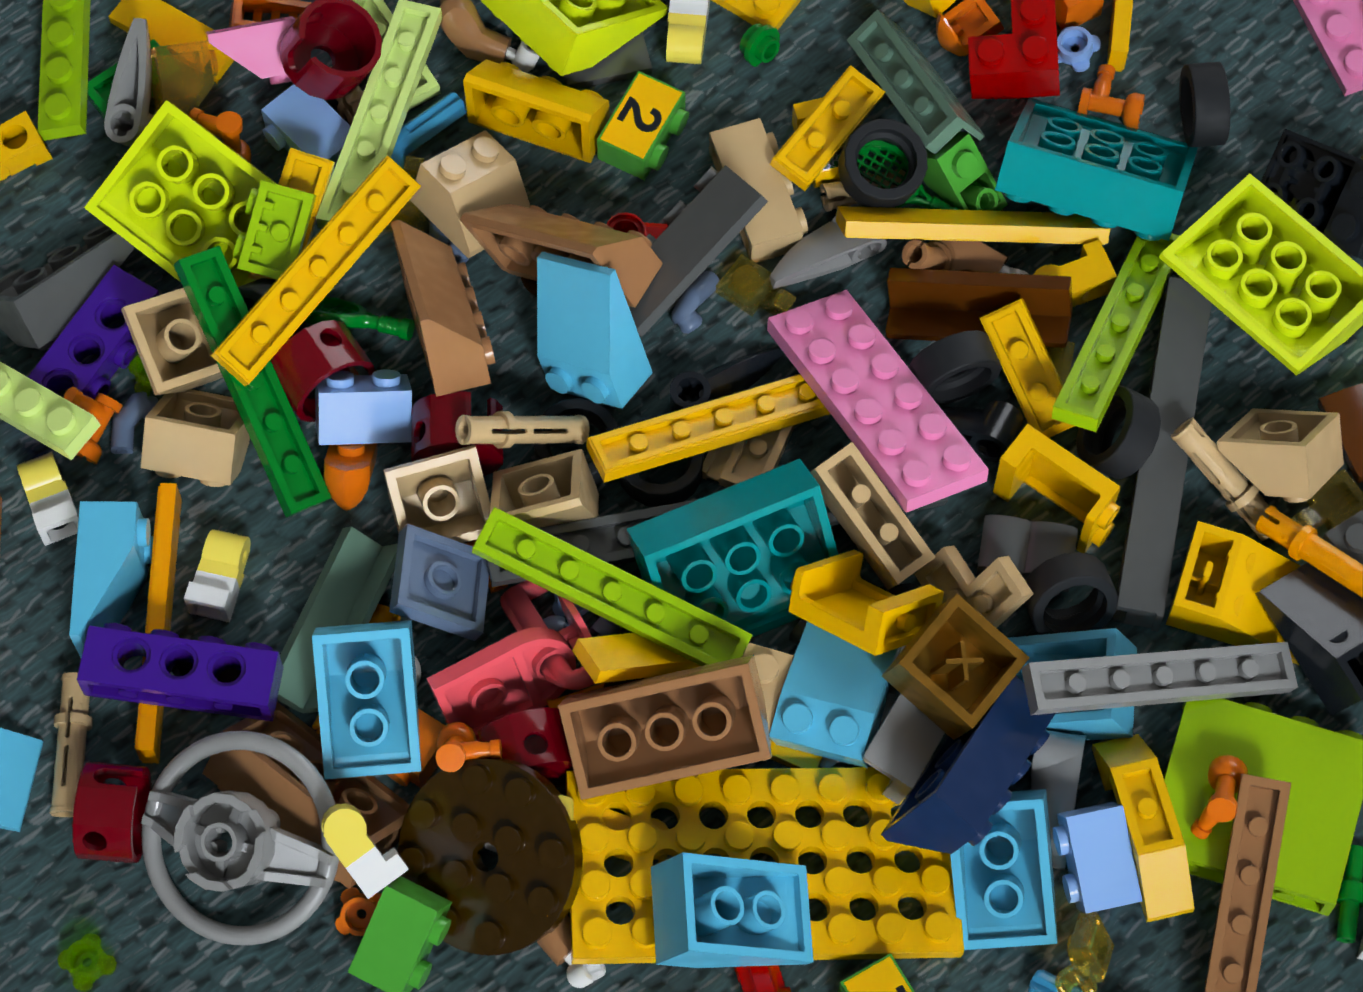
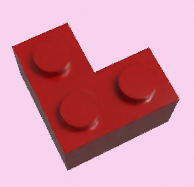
(1018, 62)

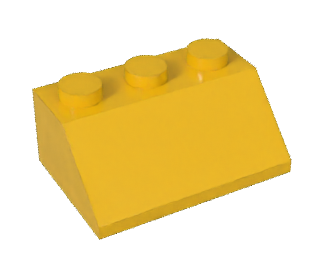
(535, 109)

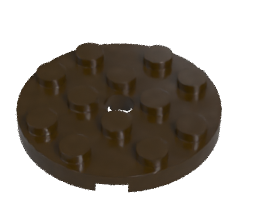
(535, 846)

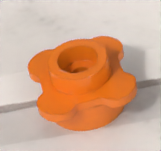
(349, 920)

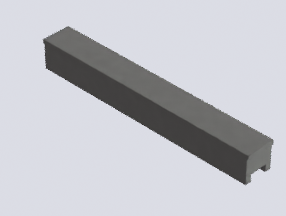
(1161, 479)

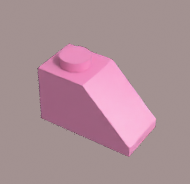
(255, 46)

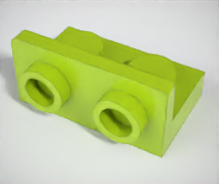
(275, 229)

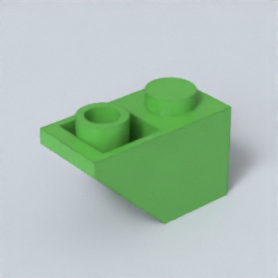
(962, 177)

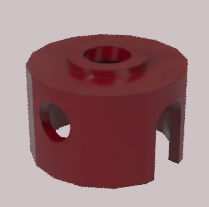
(345, 34)
(313, 357)
(435, 425)
(544, 752)
(110, 815)

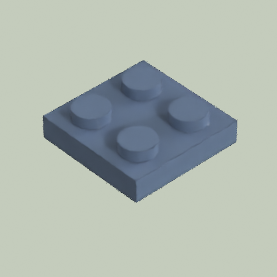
(439, 583)

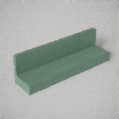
(911, 82)
(342, 596)

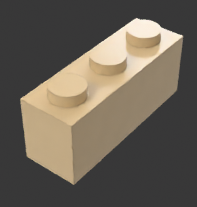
(749, 153)
(871, 516)

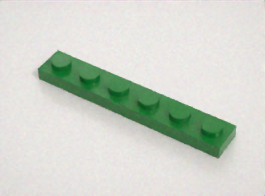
(262, 402)

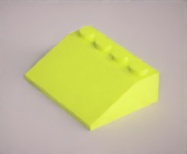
(576, 32)
(178, 193)
(1272, 274)

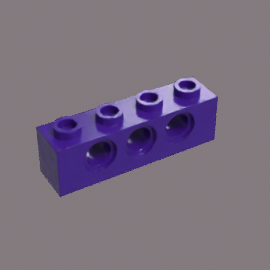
(89, 335)
(249, 696)

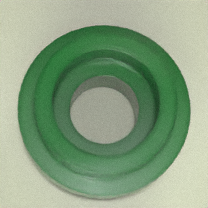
(760, 44)

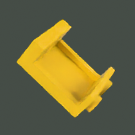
(1061, 479)
(847, 606)

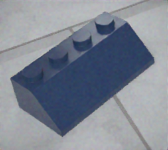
(971, 777)

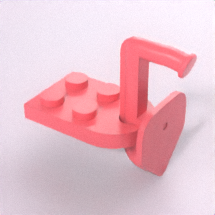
(518, 669)

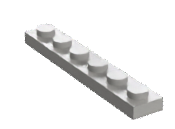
(1158, 678)

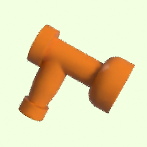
(1099, 100)
(225, 126)
(103, 409)
(458, 744)
(1222, 806)

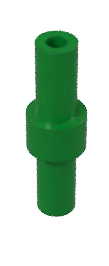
(1350, 896)

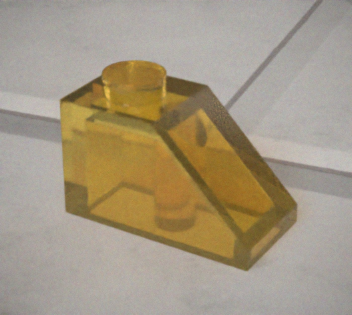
(183, 74)

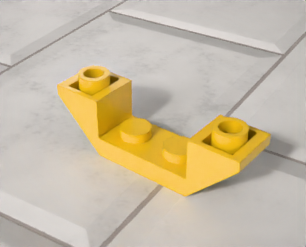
(1153, 829)

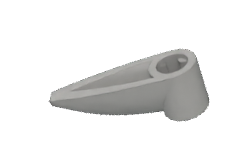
(131, 87)
(823, 253)
(1057, 770)

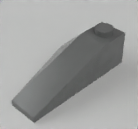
(45, 299)

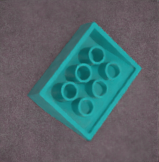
(1096, 170)
(739, 547)

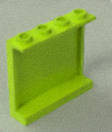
(1322, 800)

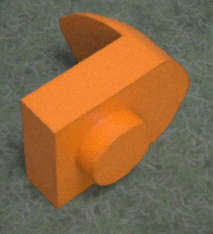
(964, 21)
(349, 472)

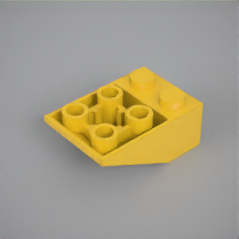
(1220, 586)

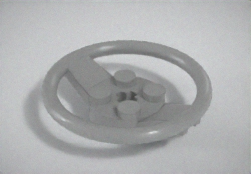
(258, 843)

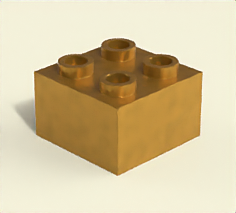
(955, 667)

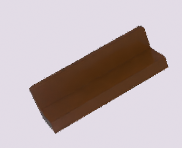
(947, 302)

